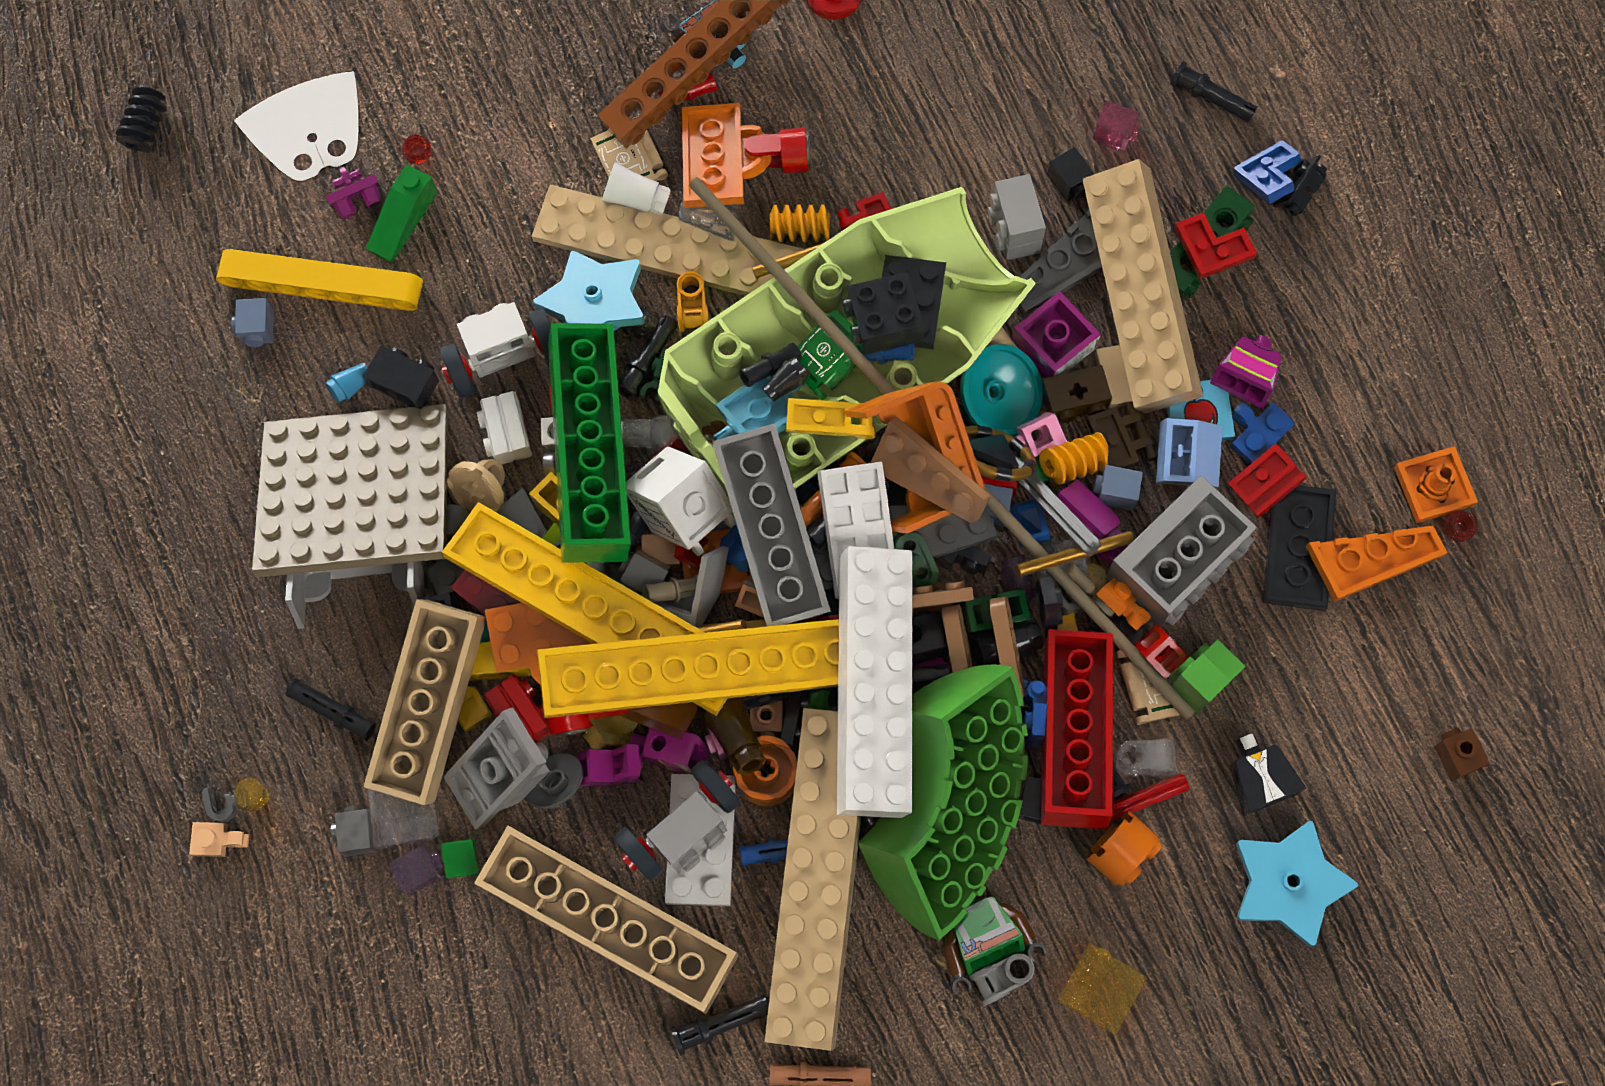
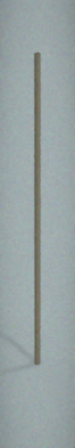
(885, 387)

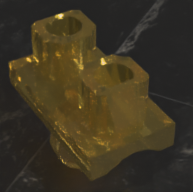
(610, 732)

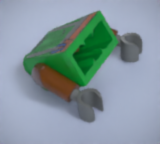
(986, 937)

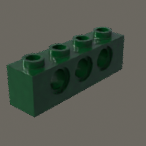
(1226, 208)

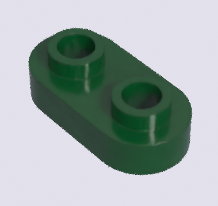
(920, 558)

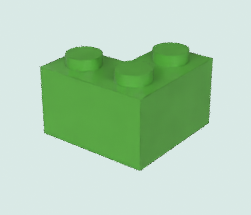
(1206, 676)

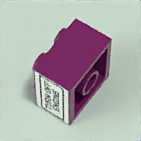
(1056, 336)

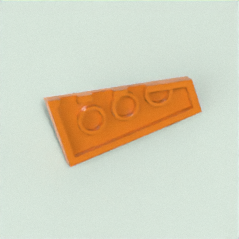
(1366, 561)

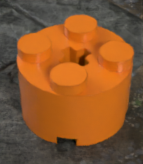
(777, 786)
(1124, 849)

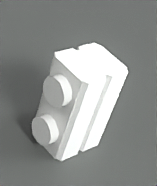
(505, 428)

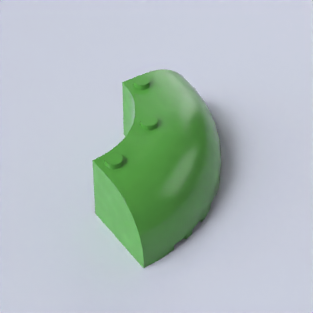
(963, 798)

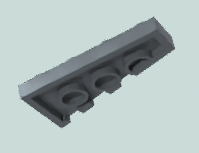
(1063, 264)

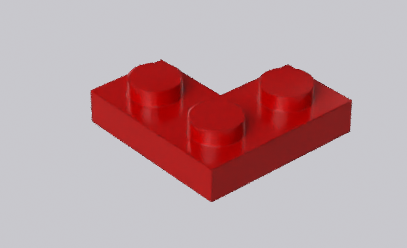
(1210, 253)

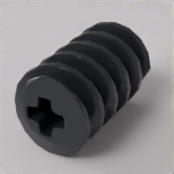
(140, 118)

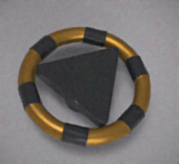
(996, 455)

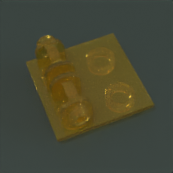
(1102, 989)

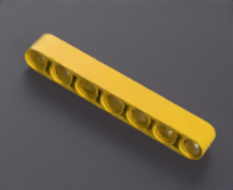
(319, 280)

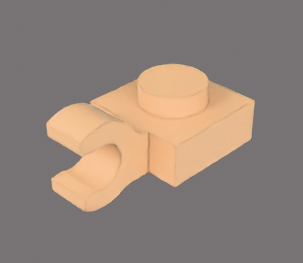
(213, 838)

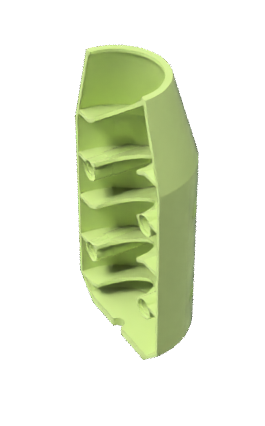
(973, 308)

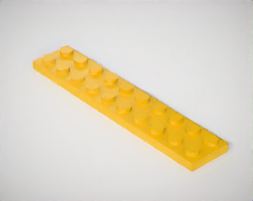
(563, 592)
(688, 668)

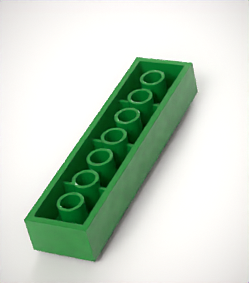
(588, 443)

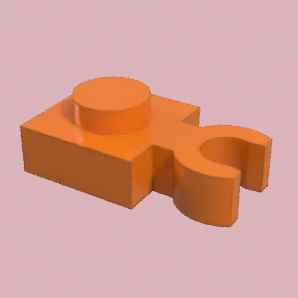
(1121, 601)

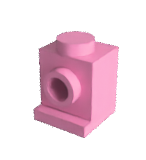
(1049, 433)

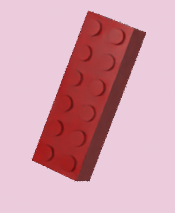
(1078, 730)

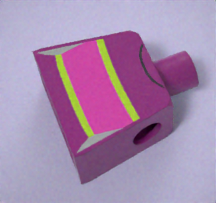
(1249, 370)
(669, 751)

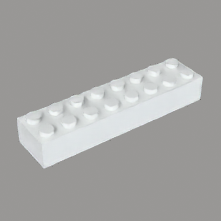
(875, 683)

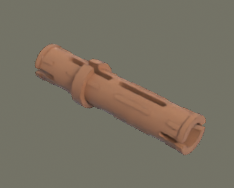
(819, 1075)

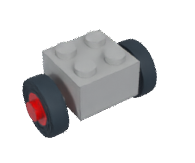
(686, 830)

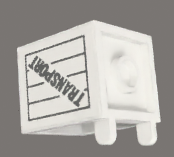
(679, 498)

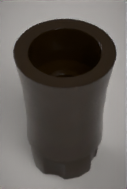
(736, 736)

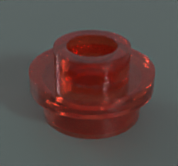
(411, 144)
(1466, 520)

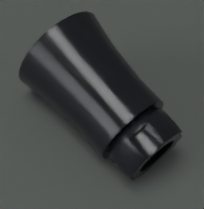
(984, 645)

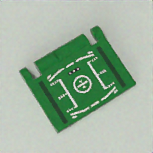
(824, 359)

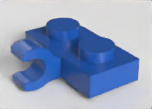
(1259, 432)

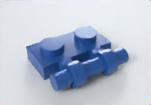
(1036, 717)

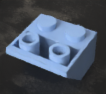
(1188, 451)

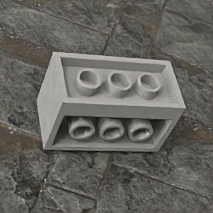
(1183, 552)

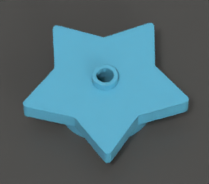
(594, 293)
(1271, 897)

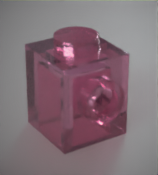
(1116, 126)

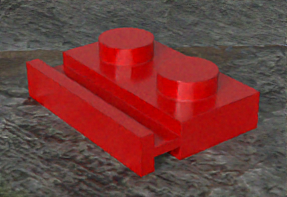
(1267, 480)

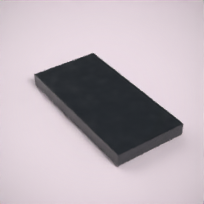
(1290, 572)

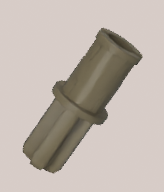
(670, 591)

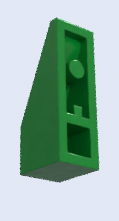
(401, 212)

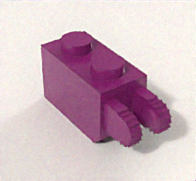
(1092, 514)

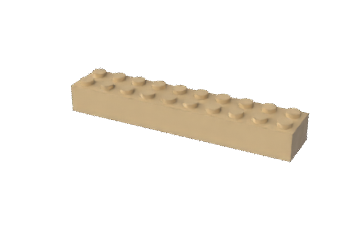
(814, 897)

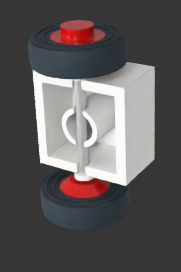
(493, 343)

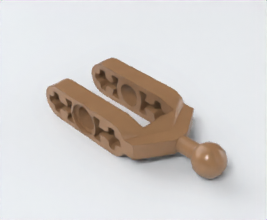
(1003, 631)

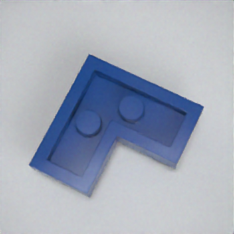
(1265, 171)

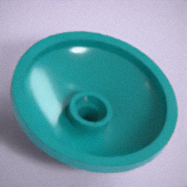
(1014, 387)

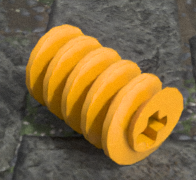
(799, 223)
(1075, 458)

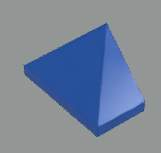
(1033, 519)

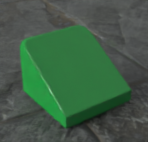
(460, 858)

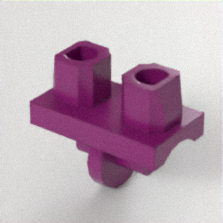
(342, 198)

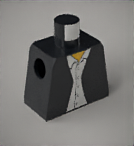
(1263, 776)

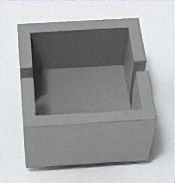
(1016, 217)

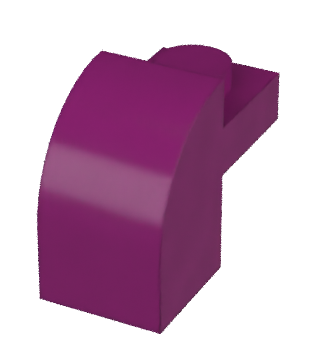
(610, 767)

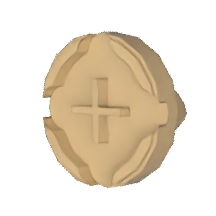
(473, 483)

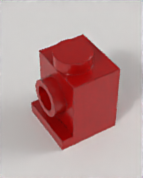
(1161, 651)

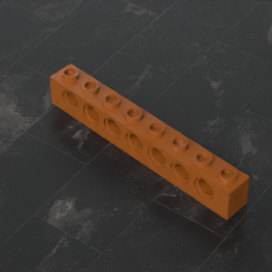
(680, 57)

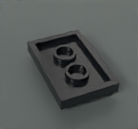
(927, 282)

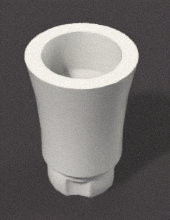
(635, 191)

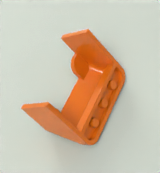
(935, 417)

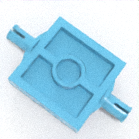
(751, 409)

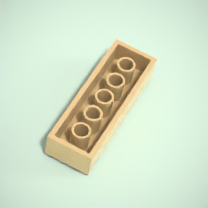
(425, 702)

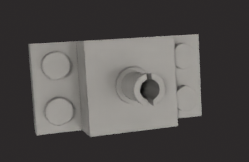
(497, 769)

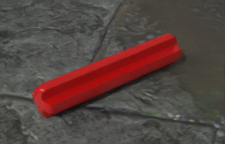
(1149, 796)

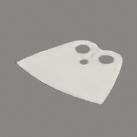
(286, 119)

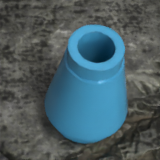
(346, 383)

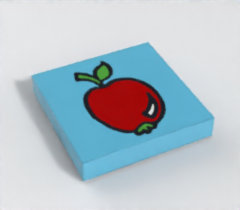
(1211, 408)

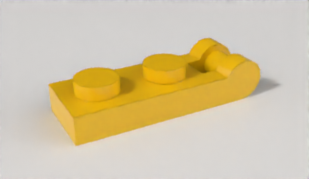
(826, 419)

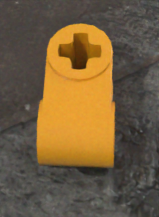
(692, 307)

